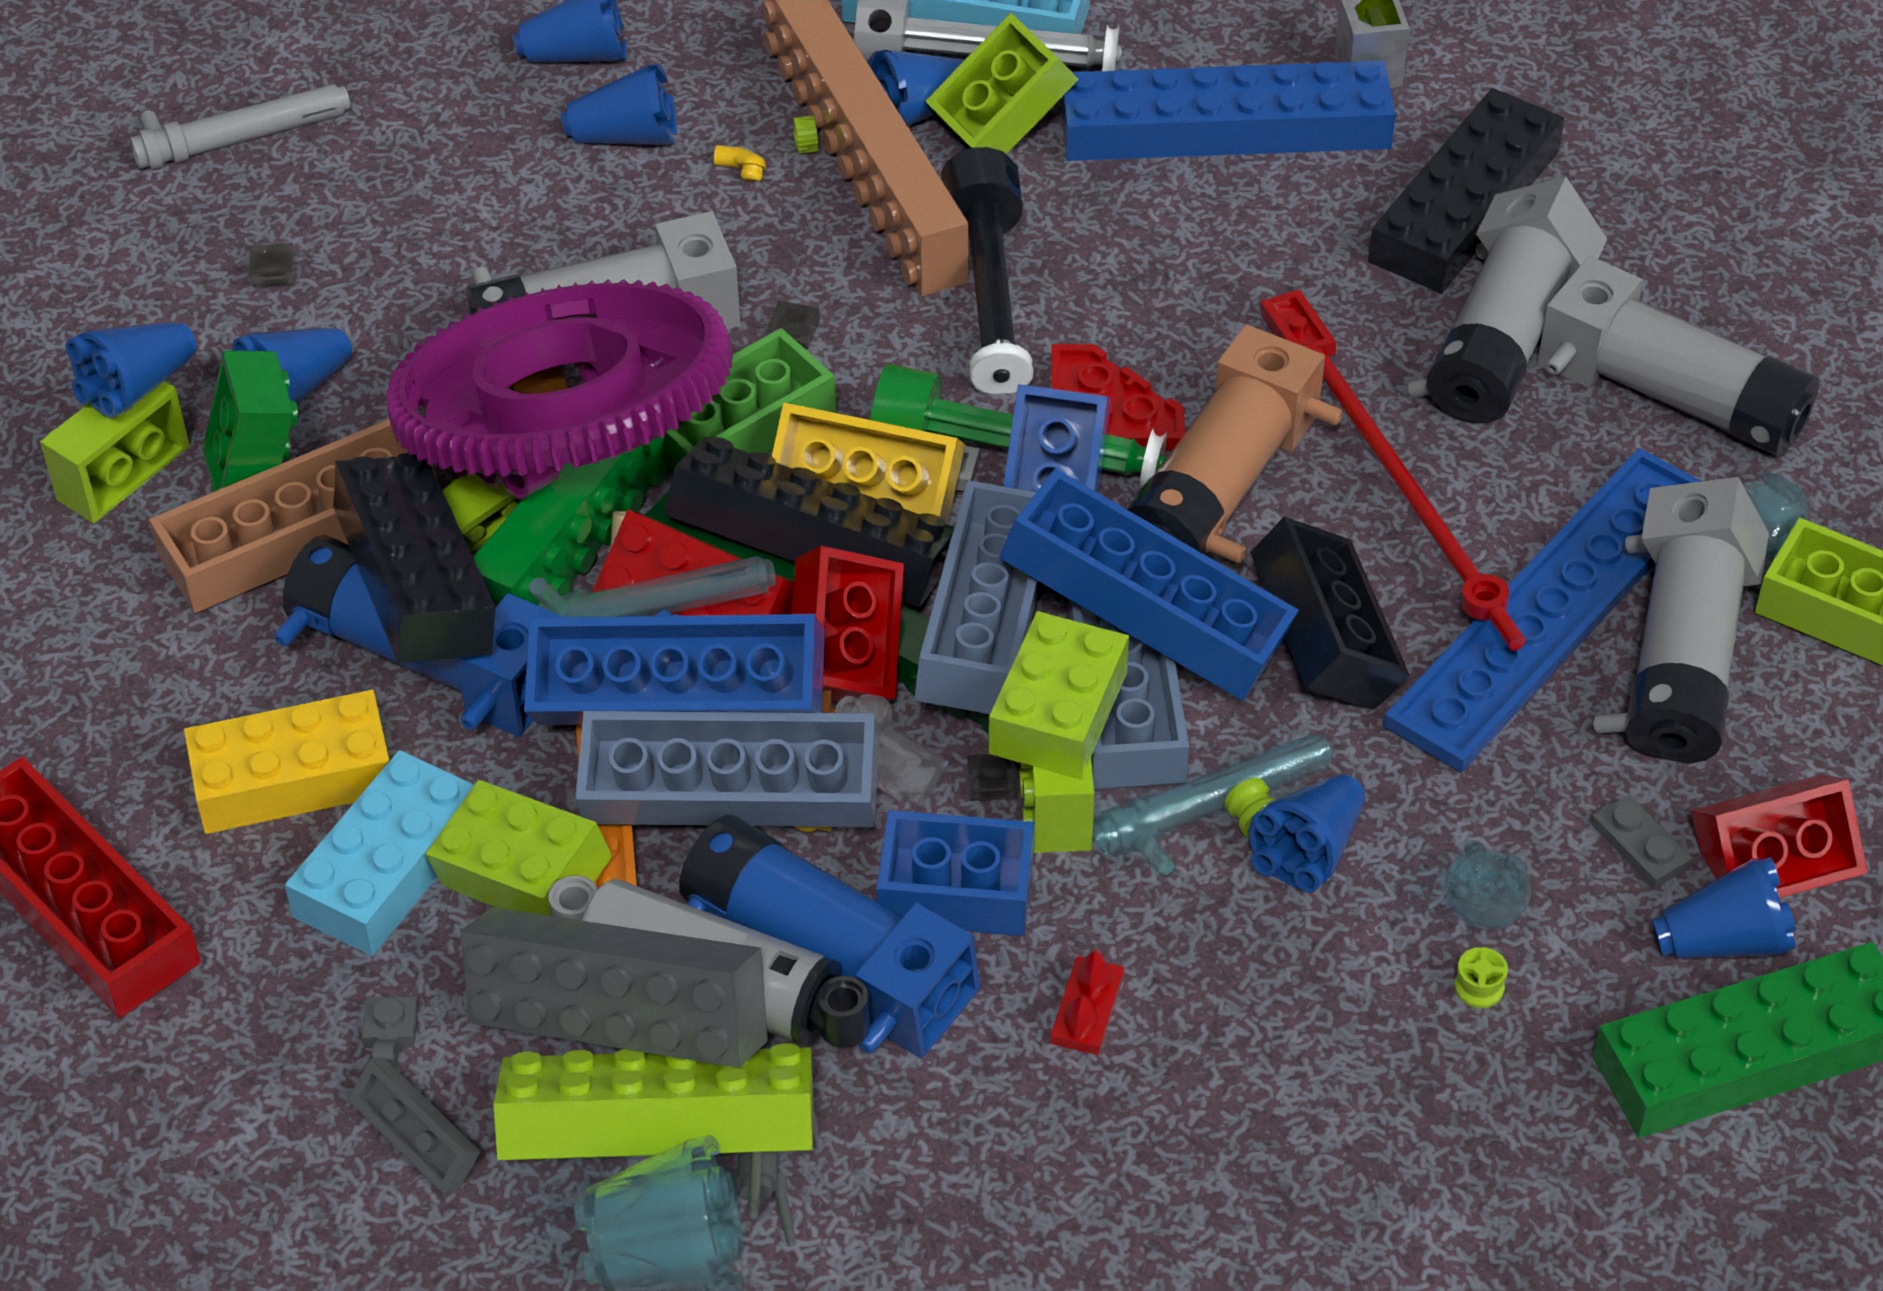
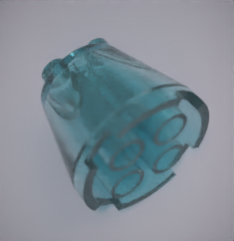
(664, 1224)

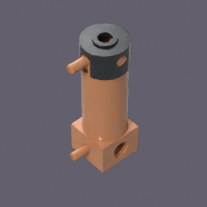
(1261, 402)

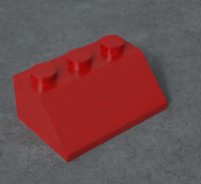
(861, 615)
(1801, 825)

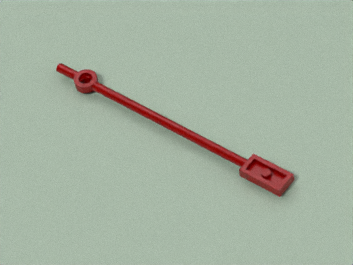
(1482, 594)

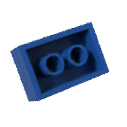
(1056, 432)
(959, 868)

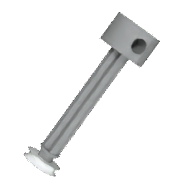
(963, 38)

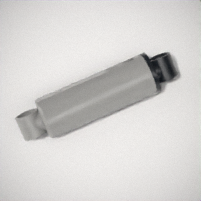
(800, 986)

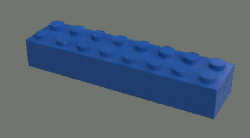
(1228, 111)

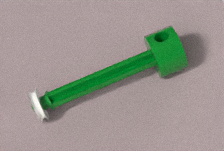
(913, 401)

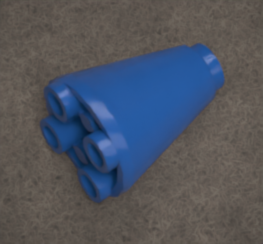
(305, 353)
(126, 363)
(1306, 831)
(1729, 917)

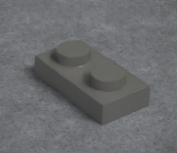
(1642, 841)

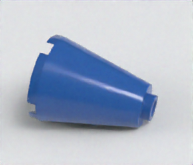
(573, 33)
(911, 80)
(624, 111)

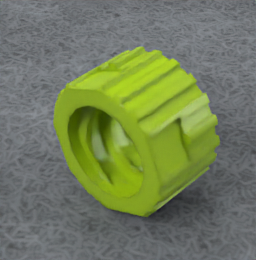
(805, 134)

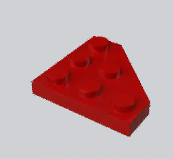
(1133, 403)

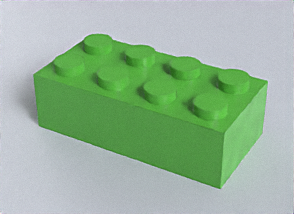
(753, 398)

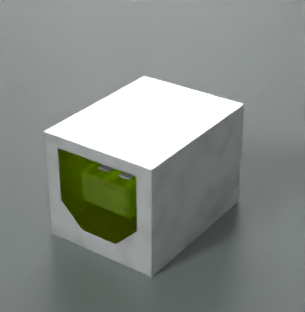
(1373, 33)

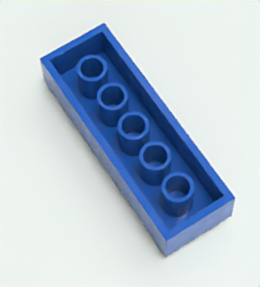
(1148, 583)
(673, 665)

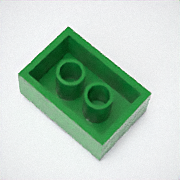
(248, 417)

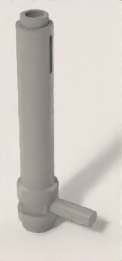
(179, 141)

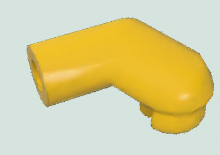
(737, 157)

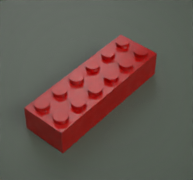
(86, 896)

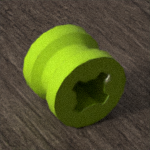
(1246, 801)
(1491, 972)

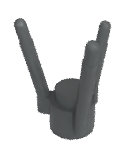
(757, 1180)

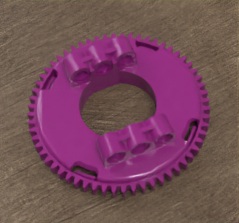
(642, 363)

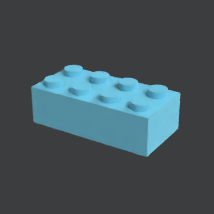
(375, 857)

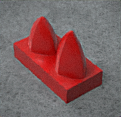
(1087, 1004)

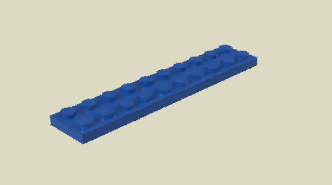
(1553, 603)

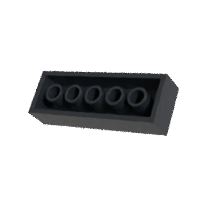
(1435, 220)
(796, 511)
(413, 559)

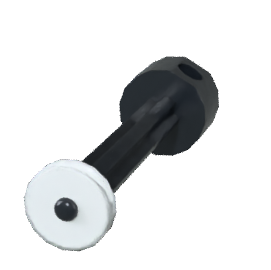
(990, 198)

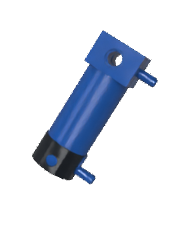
(330, 596)
(913, 966)

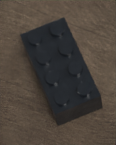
(1340, 628)

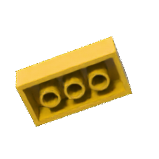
(874, 456)
(285, 760)

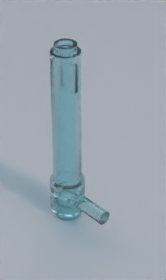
(670, 592)
(1147, 818)

